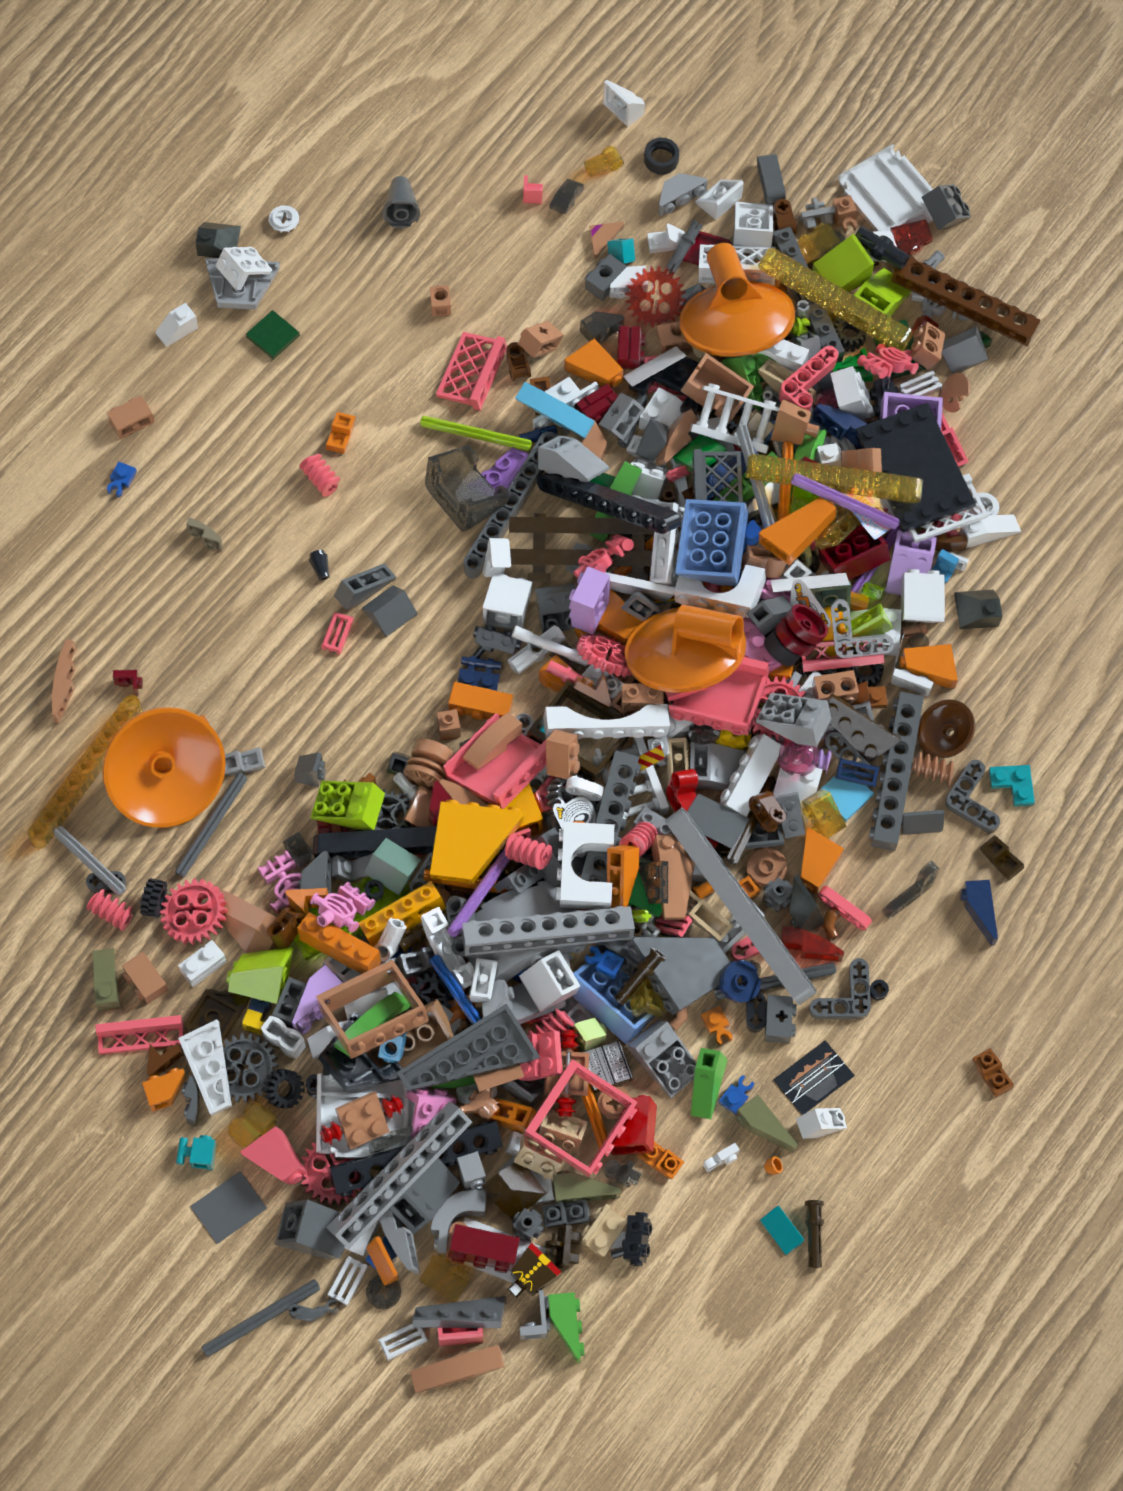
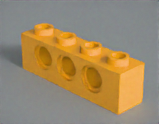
(407, 909)

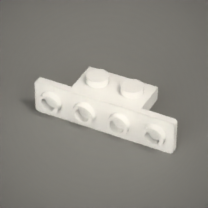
(567, 393)

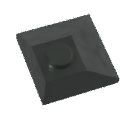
(215, 237)
(978, 609)
(804, 908)

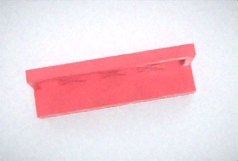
(833, 662)
(136, 1027)

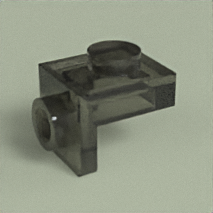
(299, 850)

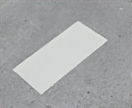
(811, 582)

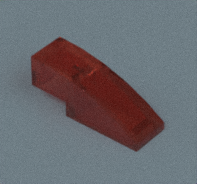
(810, 945)

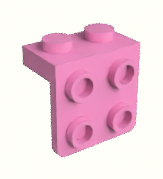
(427, 1106)

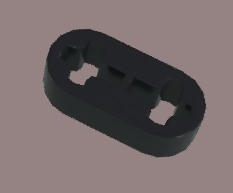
(760, 1012)

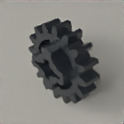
(432, 987)

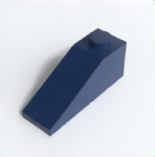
(979, 905)

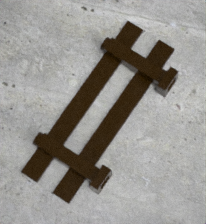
(540, 556)

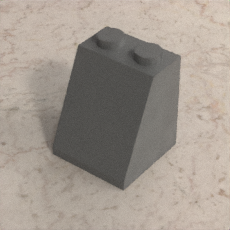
(550, 871)
(306, 1230)

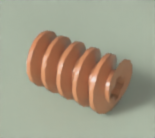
(933, 768)

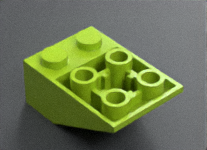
(883, 293)
(348, 804)

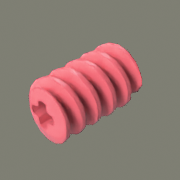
(320, 474)
(640, 836)
(528, 851)
(110, 910)
(557, 1023)

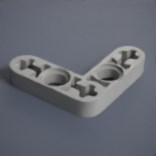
(847, 638)

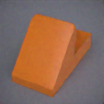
(301, 898)

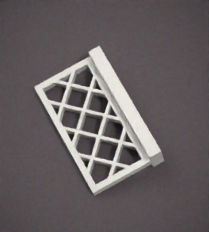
(751, 270)
(953, 524)
(665, 552)

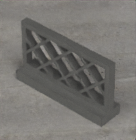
(700, 475)

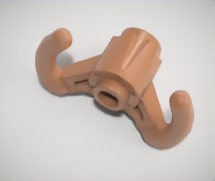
(481, 1103)

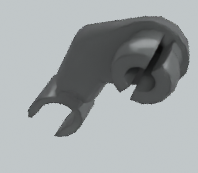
(307, 1314)

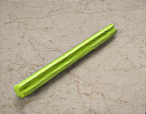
(476, 433)

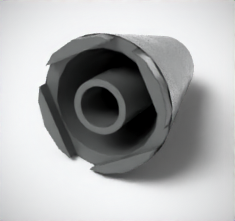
(401, 204)

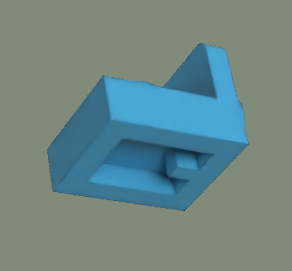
(946, 564)

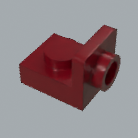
(125, 678)

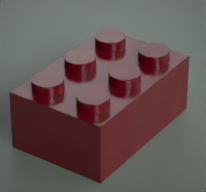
(855, 554)
(483, 1248)

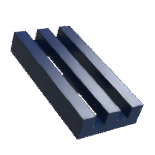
(858, 781)

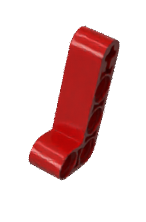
(682, 793)

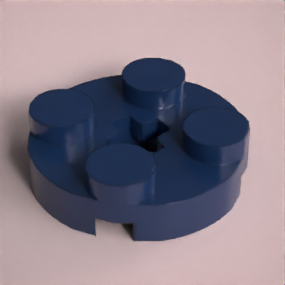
(728, 981)

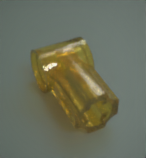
(608, 159)

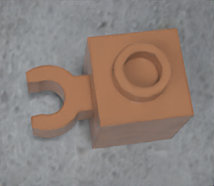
(844, 213)

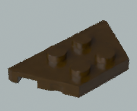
(219, 1006)

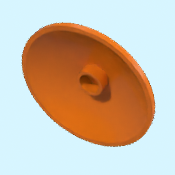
(735, 313)
(686, 649)
(164, 767)

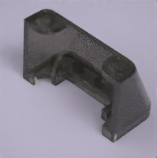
(461, 488)

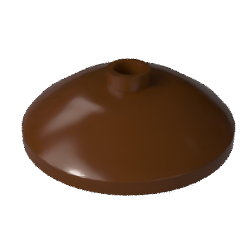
(938, 723)

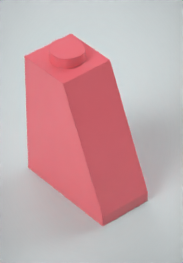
(276, 1156)

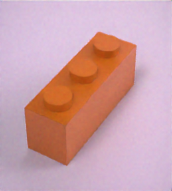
(479, 702)

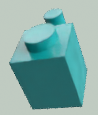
(201, 1153)

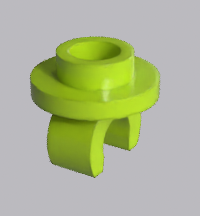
(799, 326)

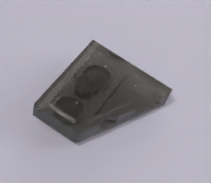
(655, 881)

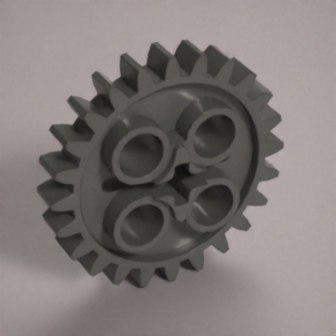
(260, 1070)

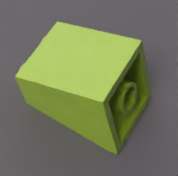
(846, 265)
(261, 974)

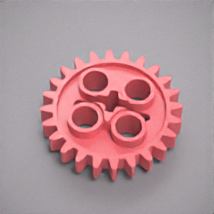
(595, 649)
(775, 687)
(192, 929)
(316, 1178)

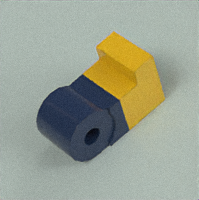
(255, 1015)

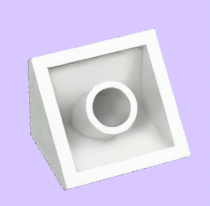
(721, 197)

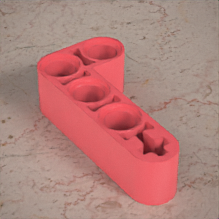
(810, 377)

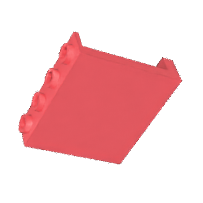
(727, 704)
(503, 776)

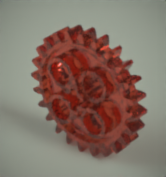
(672, 298)

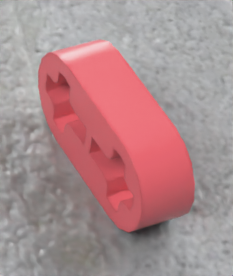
(743, 944)

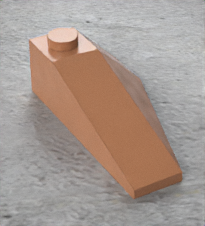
(679, 874)
(247, 924)

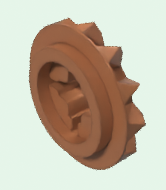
(606, 1109)

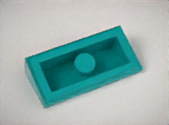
(782, 1230)

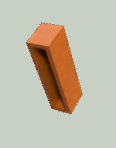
(338, 945)

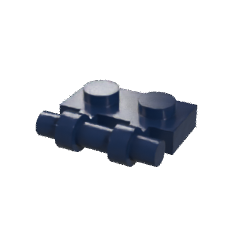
(480, 679)

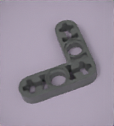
(963, 797)
(849, 1003)

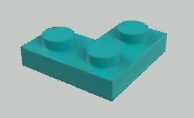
(1016, 778)

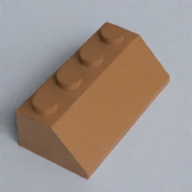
(420, 1039)

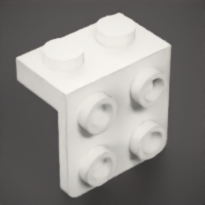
(240, 262)

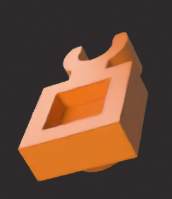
(716, 1023)

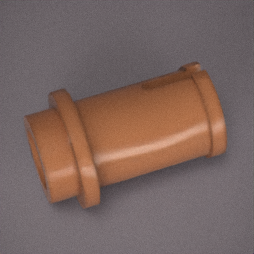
(910, 630)

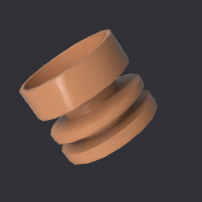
(427, 762)

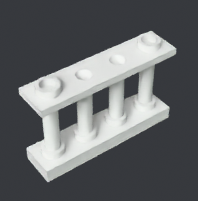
(720, 431)
(651, 784)

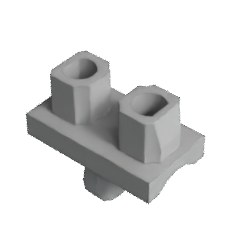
(809, 217)

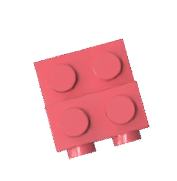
(549, 1050)

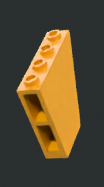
(470, 839)

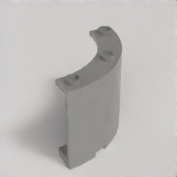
(533, 900)

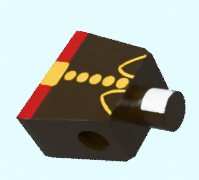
(533, 1272)

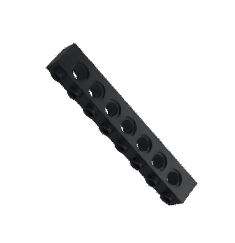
(340, 1173)

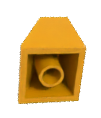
(533, 819)

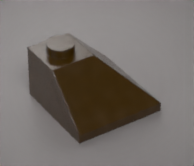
(514, 1189)

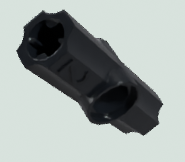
(882, 248)

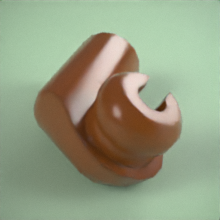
(830, 919)

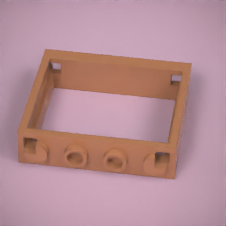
(361, 986)

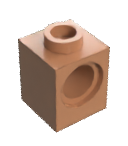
(440, 307)
(448, 724)

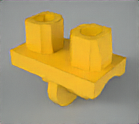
(734, 741)

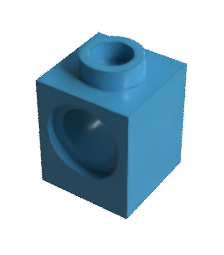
(390, 1055)

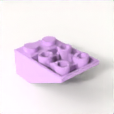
(908, 556)
(308, 1008)

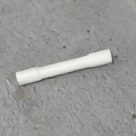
(529, 637)

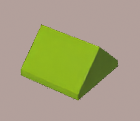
(870, 623)

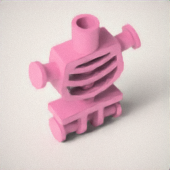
(285, 880)
(342, 907)

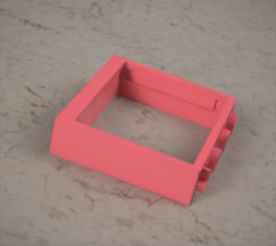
(602, 1085)

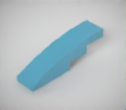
(555, 410)

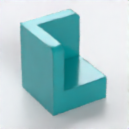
(622, 249)

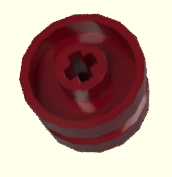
(801, 630)

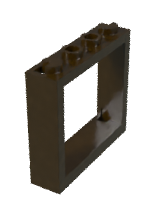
(594, 707)

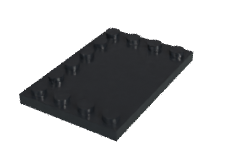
(916, 448)

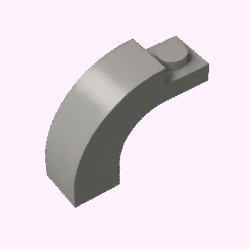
(457, 1206)

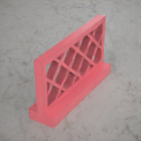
(485, 377)

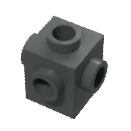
(778, 900)
(527, 1233)

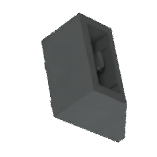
(946, 206)
(554, 606)

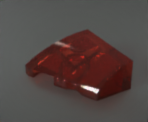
(912, 235)

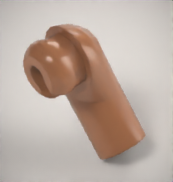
(679, 1019)

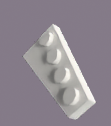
(207, 1061)

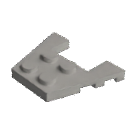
(248, 296)

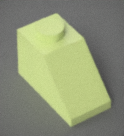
(591, 1034)

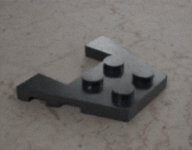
(674, 378)
(356, 1071)

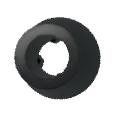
(319, 562)

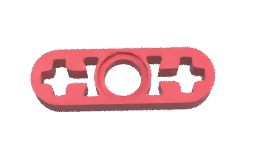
(846, 909)

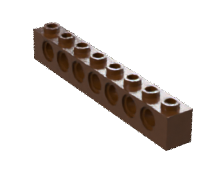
(968, 308)

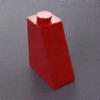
(639, 1131)

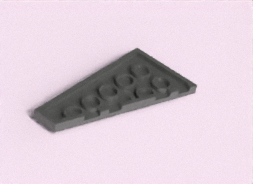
(481, 1048)

